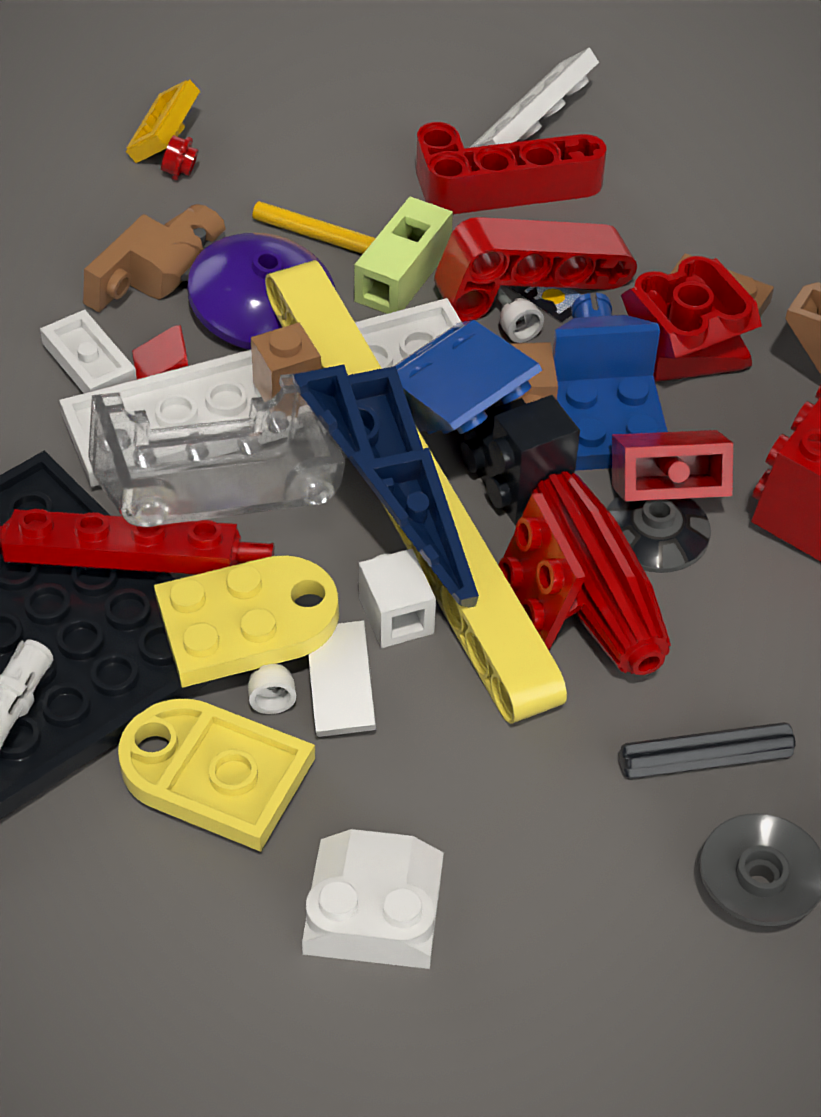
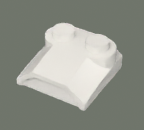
(373, 899)

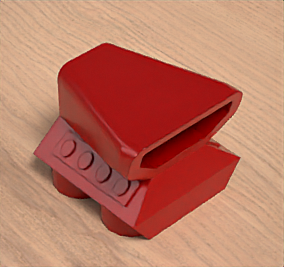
(698, 317)

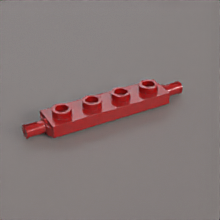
(115, 544)

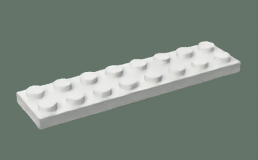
(225, 385)

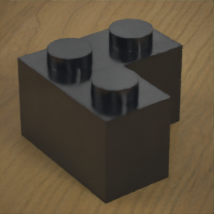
(519, 449)

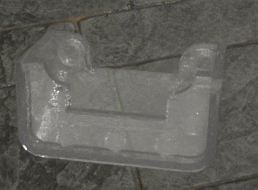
(213, 468)

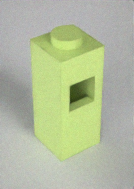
(402, 256)

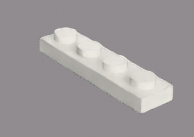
(541, 101)

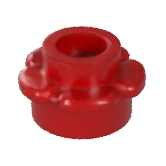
(179, 157)

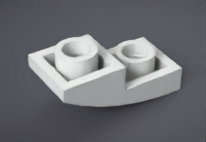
(342, 682)

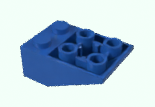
(461, 376)

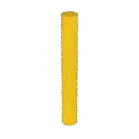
(311, 227)

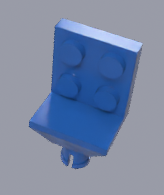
(606, 377)

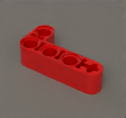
(507, 172)
(528, 253)

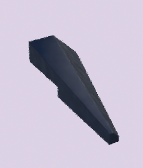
(378, 435)

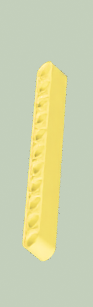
(497, 630)

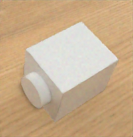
(396, 598)

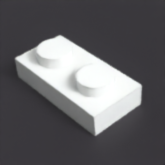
(87, 353)

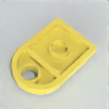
(246, 616)
(215, 769)

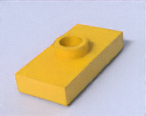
(163, 121)

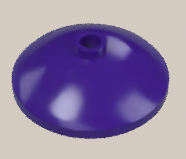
(230, 286)

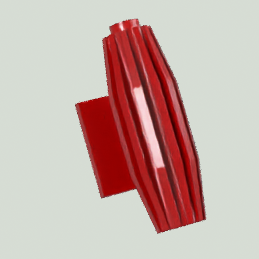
(577, 560)

